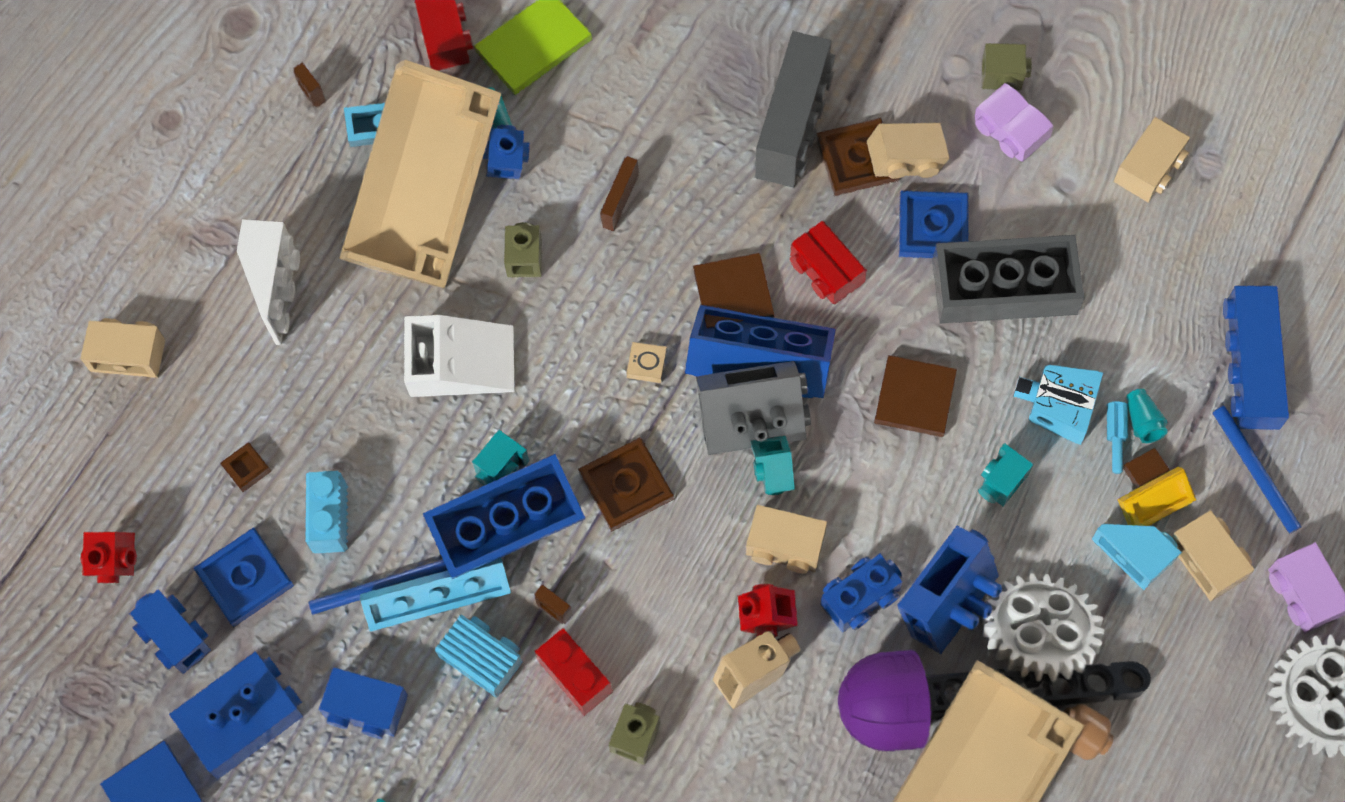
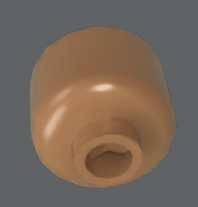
(1095, 734)

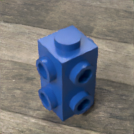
(868, 587)
(163, 623)

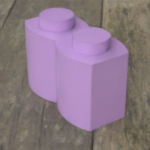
(1013, 123)

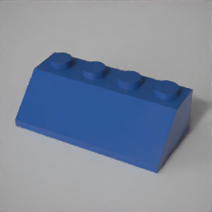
(759, 343)
(503, 516)

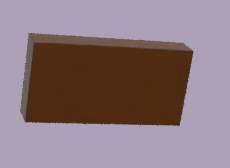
(619, 193)

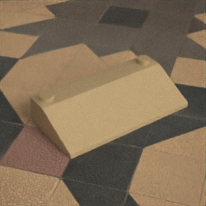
(420, 174)
(991, 745)

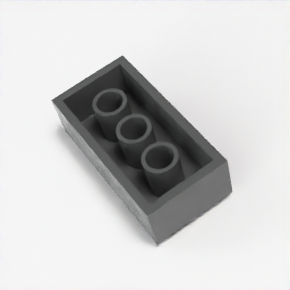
(795, 109)
(1007, 279)

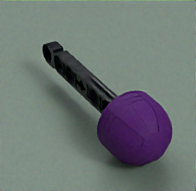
(891, 700)

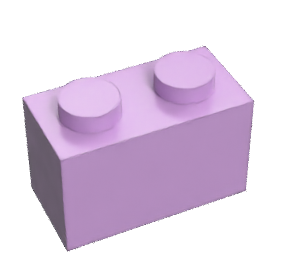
(1308, 588)

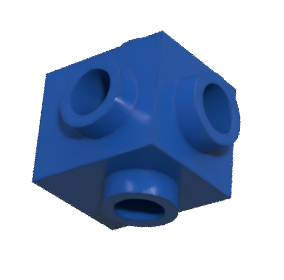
(506, 152)

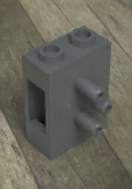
(752, 406)

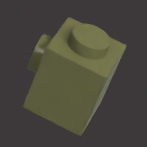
(1005, 65)
(523, 250)
(635, 732)

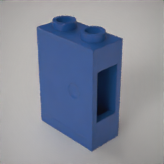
(951, 590)
(237, 714)

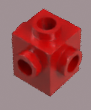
(108, 555)
(760, 609)

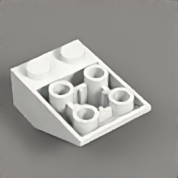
(269, 264)
(457, 356)

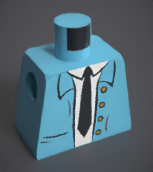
(1061, 400)

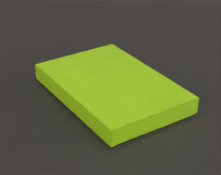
(532, 43)

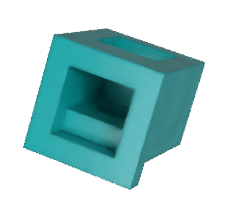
(499, 458)
(773, 465)
(1004, 476)

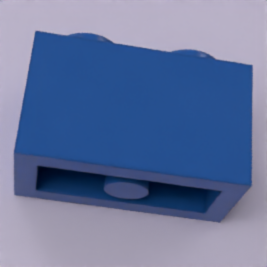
(363, 703)

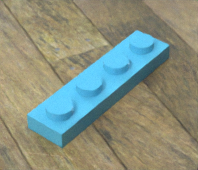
(433, 595)

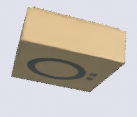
(646, 362)

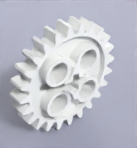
(1046, 619)
(1308, 717)

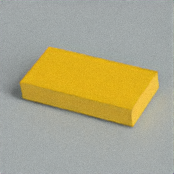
(1157, 498)

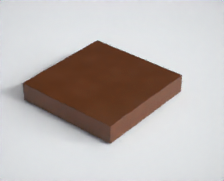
(848, 157)
(734, 285)
(915, 396)
(626, 484)

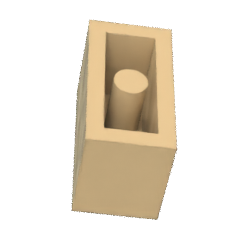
(908, 150)
(1152, 159)
(123, 348)
(785, 539)
(1212, 555)

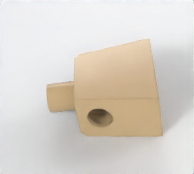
(754, 666)

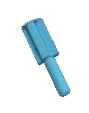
(1117, 432)

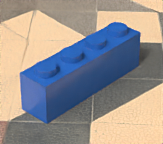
(1256, 358)

